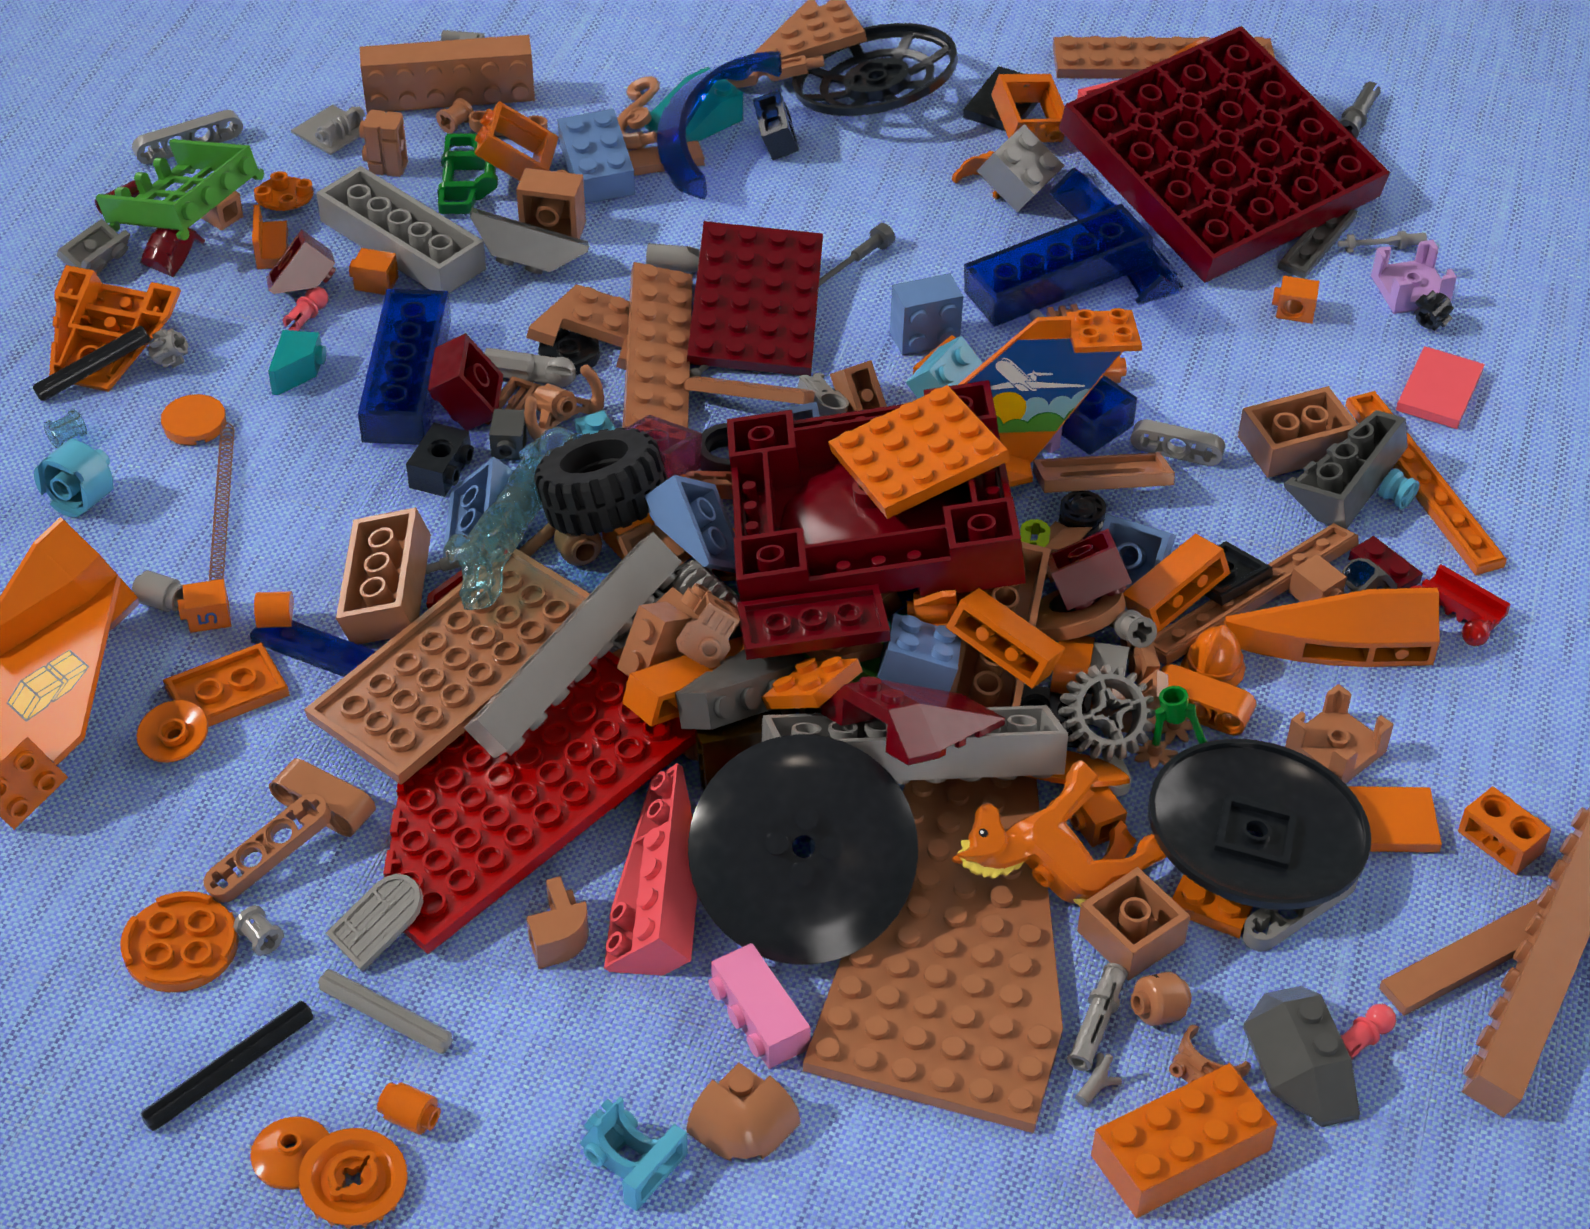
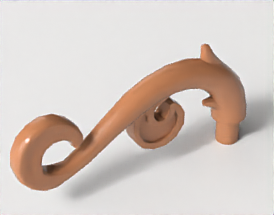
(638, 116)

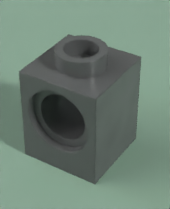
(507, 434)

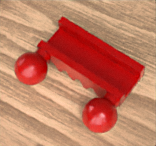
(1468, 601)

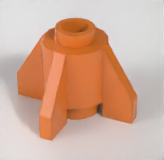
(934, 608)

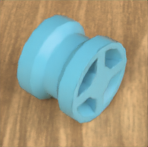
(1399, 488)

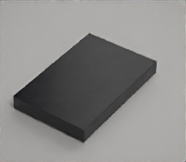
(982, 106)

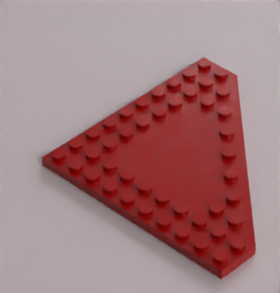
(484, 823)

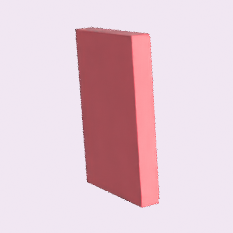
(1440, 387)

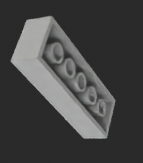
(389, 220)

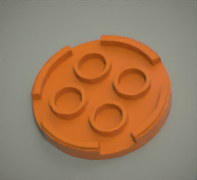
(179, 942)

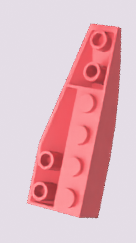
(656, 894)

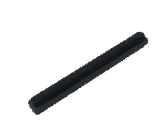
(226, 1066)

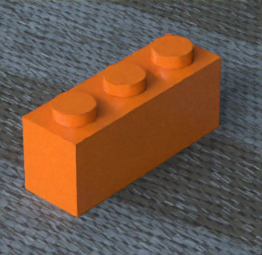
(1178, 581)
(1005, 638)

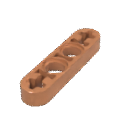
(264, 843)

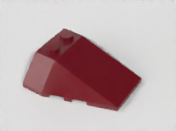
(917, 718)

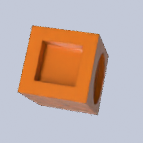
(1296, 299)

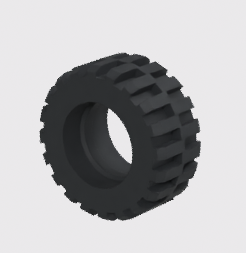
(599, 481)

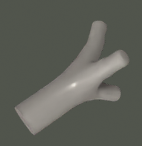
(1098, 1080)

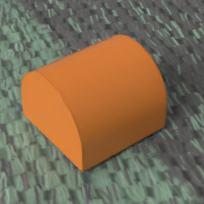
(273, 609)

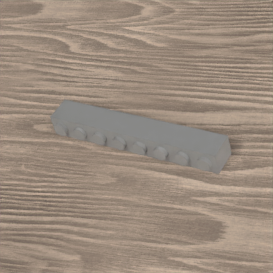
(572, 646)

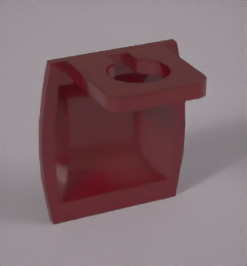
(166, 252)

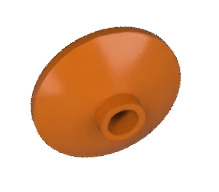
(167, 721)
(281, 1165)

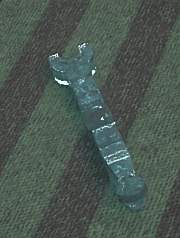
(502, 525)

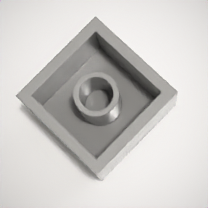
(1020, 168)

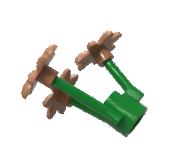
(1171, 720)

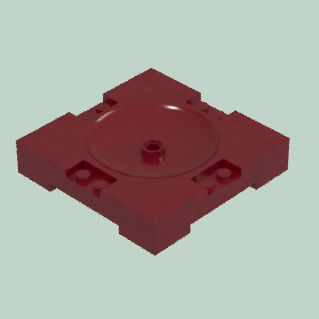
(816, 530)

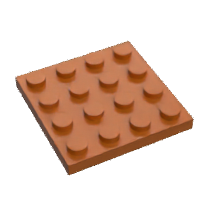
(918, 451)

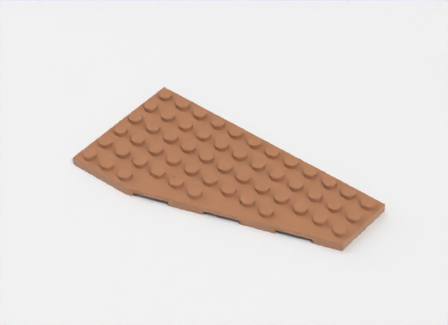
(963, 982)

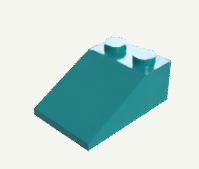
(717, 112)

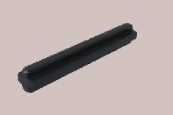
(91, 363)

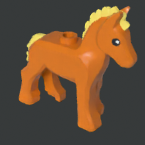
(1052, 848)

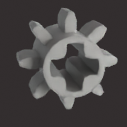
(168, 348)

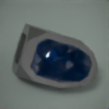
(1365, 575)

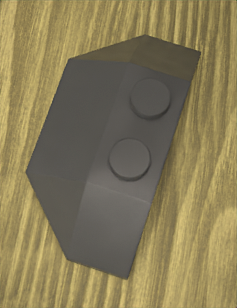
(526, 244)
(1303, 1055)

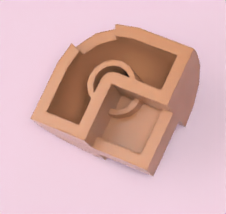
(743, 1115)

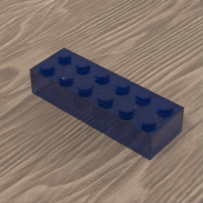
(1058, 264)
(395, 392)

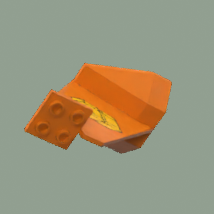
(50, 661)

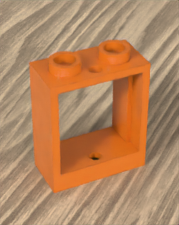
(1040, 89)
(521, 131)

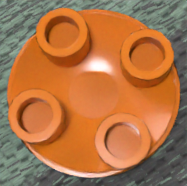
(283, 192)

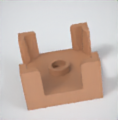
(1338, 738)

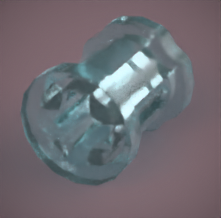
(65, 428)

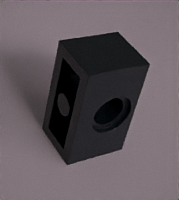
(439, 459)

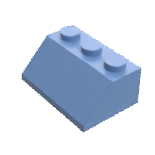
(475, 496)

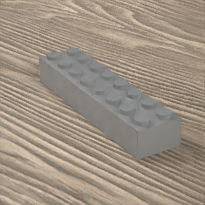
(1026, 745)

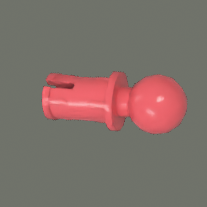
(306, 308)
(1367, 1029)

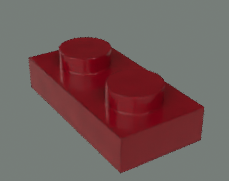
(1394, 565)

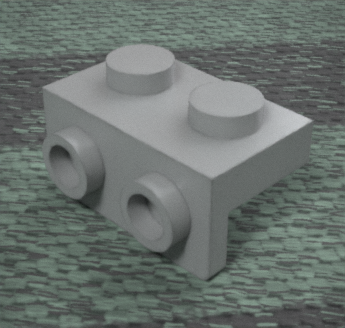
(94, 247)

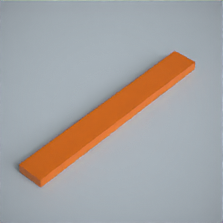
(1438, 497)

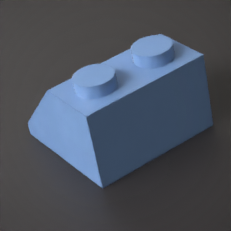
(1138, 545)

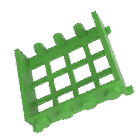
(231, 166)

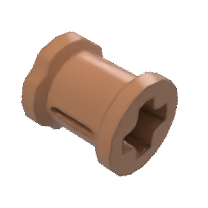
(455, 115)

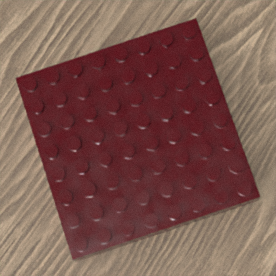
(1223, 152)

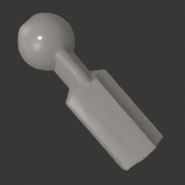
(533, 368)

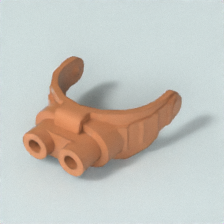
(1192, 1065)

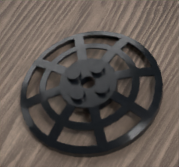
(880, 77)

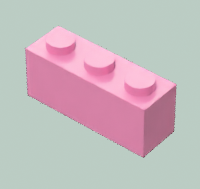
(759, 1006)

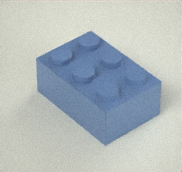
(597, 150)

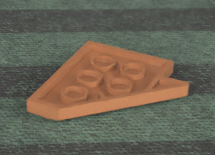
(816, 31)

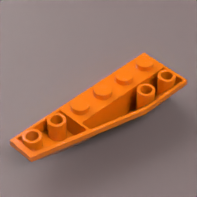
(1347, 629)

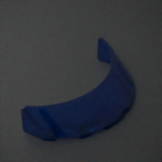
(682, 107)
(1084, 198)

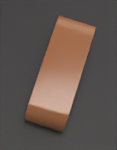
(347, 803)

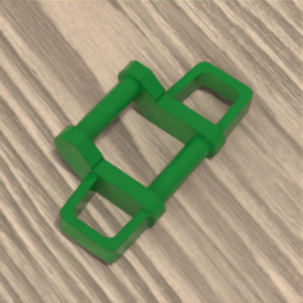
(463, 190)

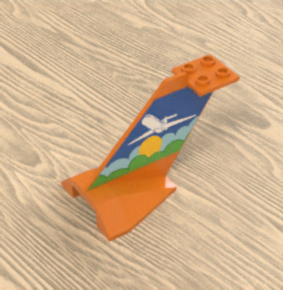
(1048, 374)

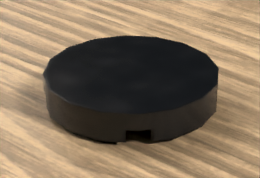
(574, 346)

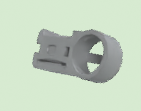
(828, 400)

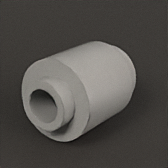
(158, 591)

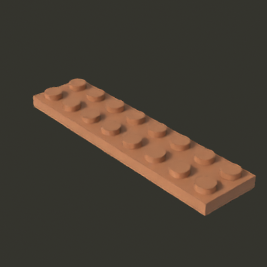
(1117, 55)
(658, 345)

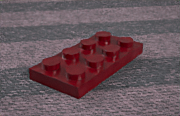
(813, 621)

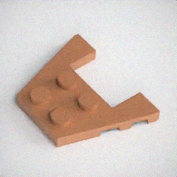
(585, 313)

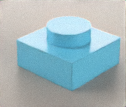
(593, 423)

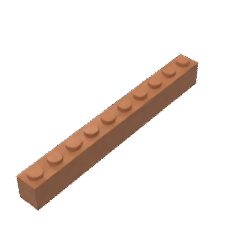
(1537, 983)

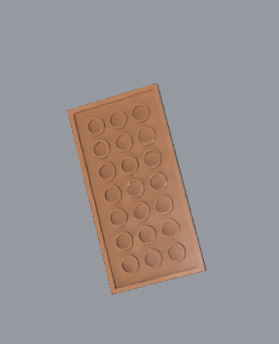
(443, 669)

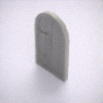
(377, 919)

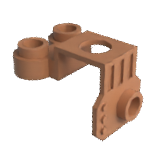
(708, 637)

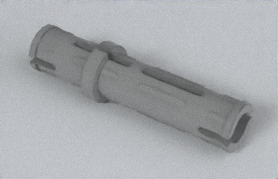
(1102, 1003)

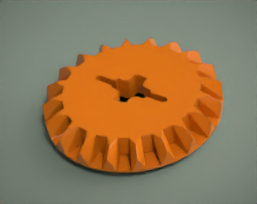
(350, 1152)

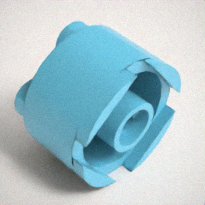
(74, 477)

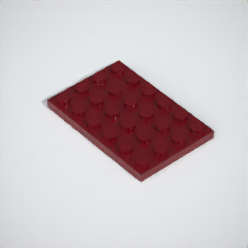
(755, 299)

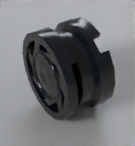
(1083, 511)

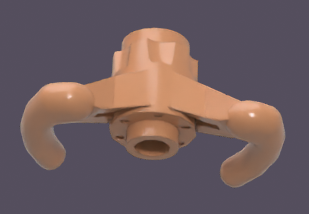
(560, 404)

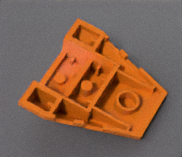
(98, 313)

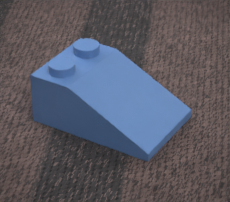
(695, 520)

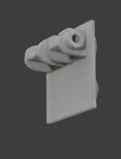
(331, 128)

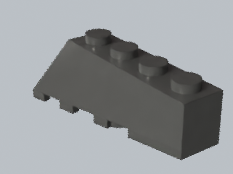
(1352, 470)
(731, 690)

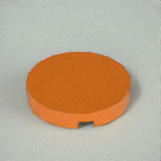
(193, 419)

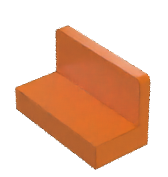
(268, 240)

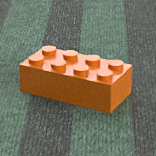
(1183, 1140)

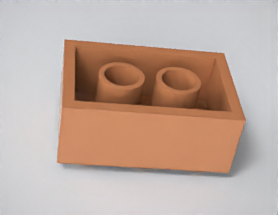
(1294, 430)

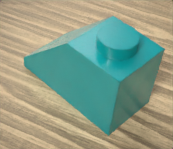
(295, 360)

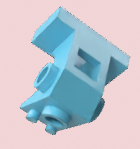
(615, 1128)

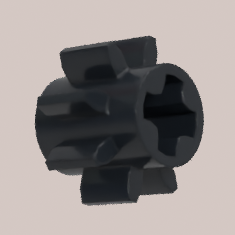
(1433, 310)

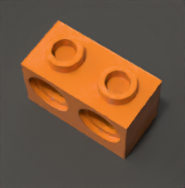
(1504, 830)

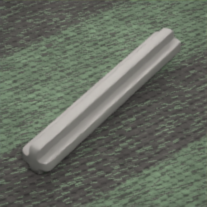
(385, 1011)

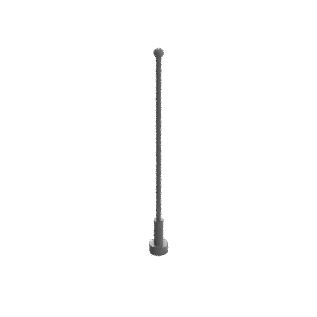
(880, 236)

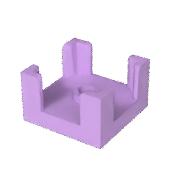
(1407, 281)

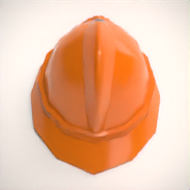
(1216, 656)

